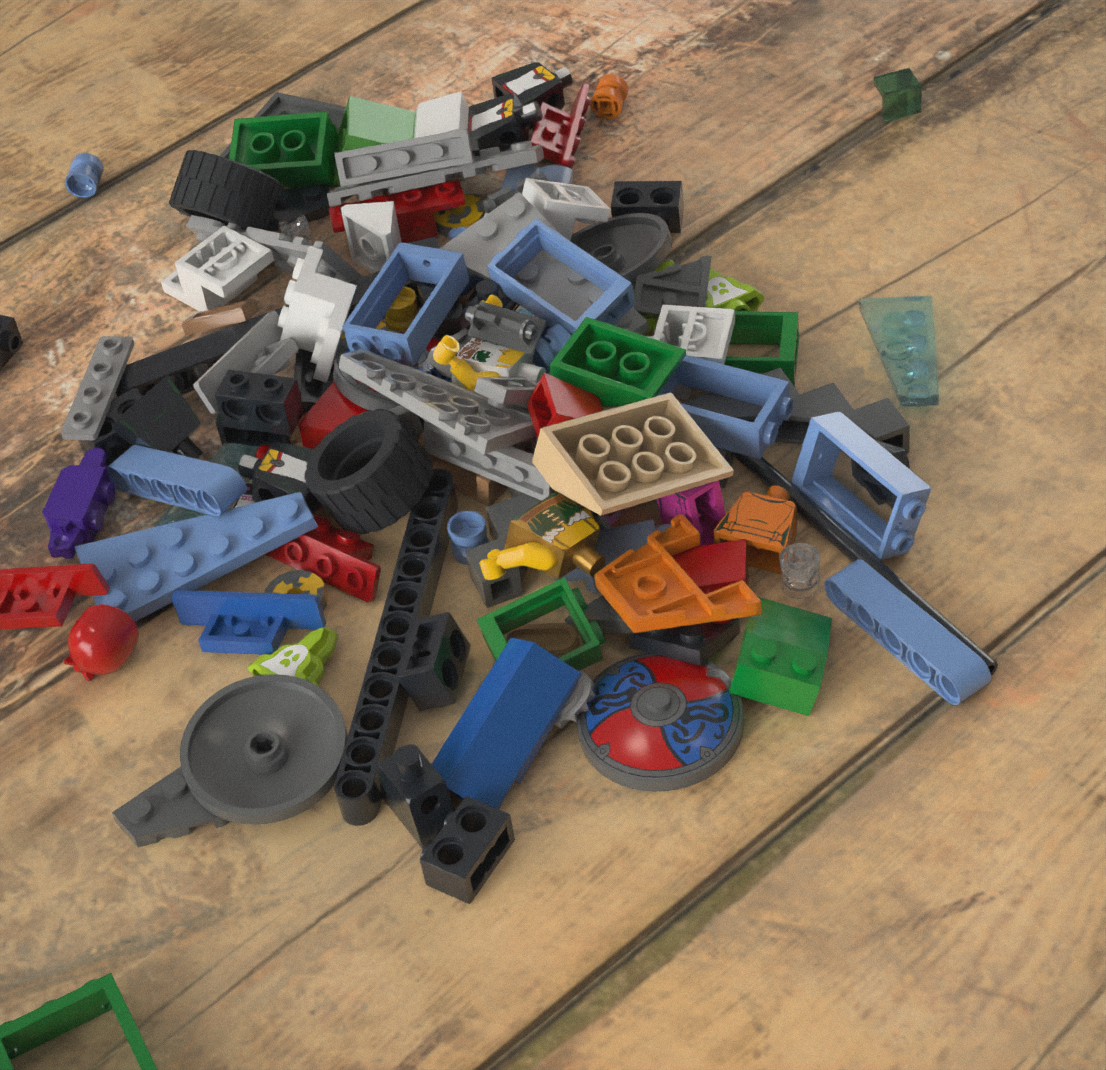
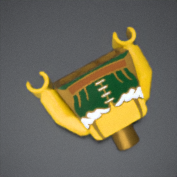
(550, 538)

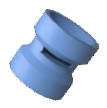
(84, 175)
(550, 346)
(466, 531)

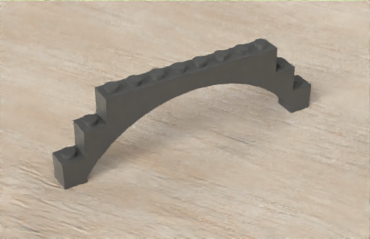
(878, 420)

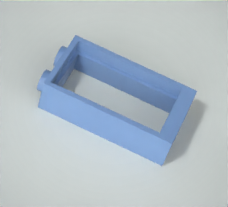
(527, 244)
(406, 263)
(726, 431)
(814, 478)

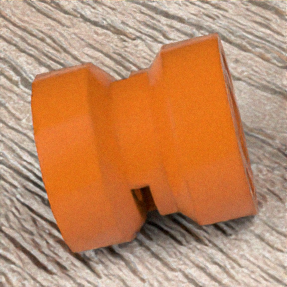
(609, 96)

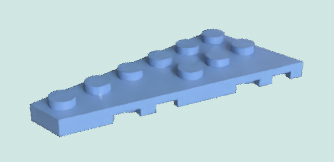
(190, 553)

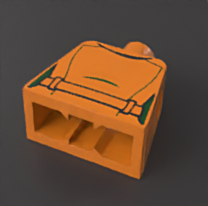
(764, 522)

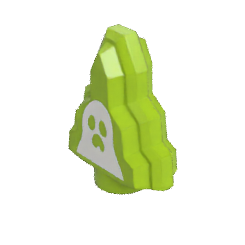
(731, 294)
(300, 659)

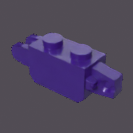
(78, 504)

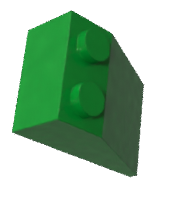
(287, 147)
(615, 363)
(782, 657)

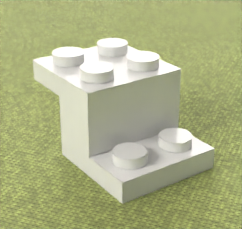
(564, 204)
(217, 270)
(316, 312)
(699, 330)

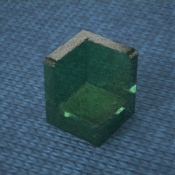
(899, 93)

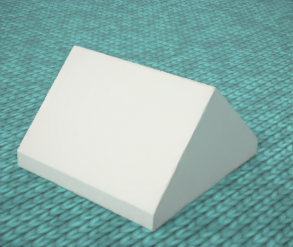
(441, 115)
(371, 233)

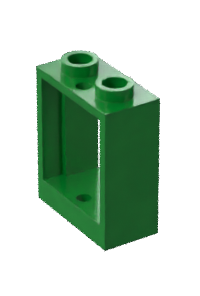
(767, 329)
(536, 605)

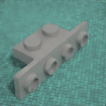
(255, 352)
(97, 388)

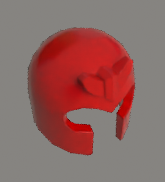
(101, 641)

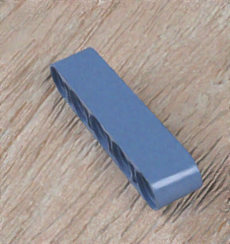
(176, 480)
(907, 632)

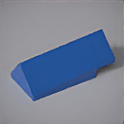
(505, 723)

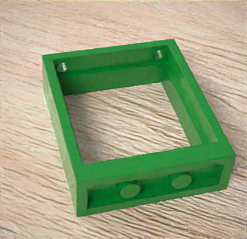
(67, 1013)

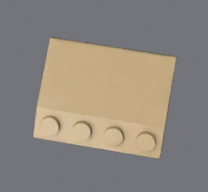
(628, 455)

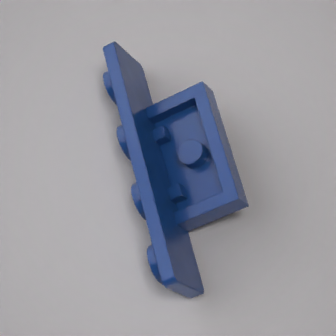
(246, 620)

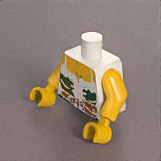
(484, 359)

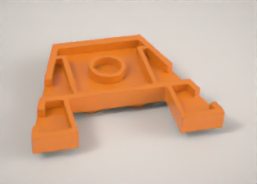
(657, 594)

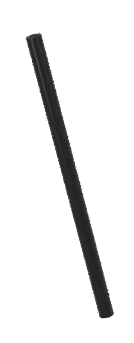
(849, 545)

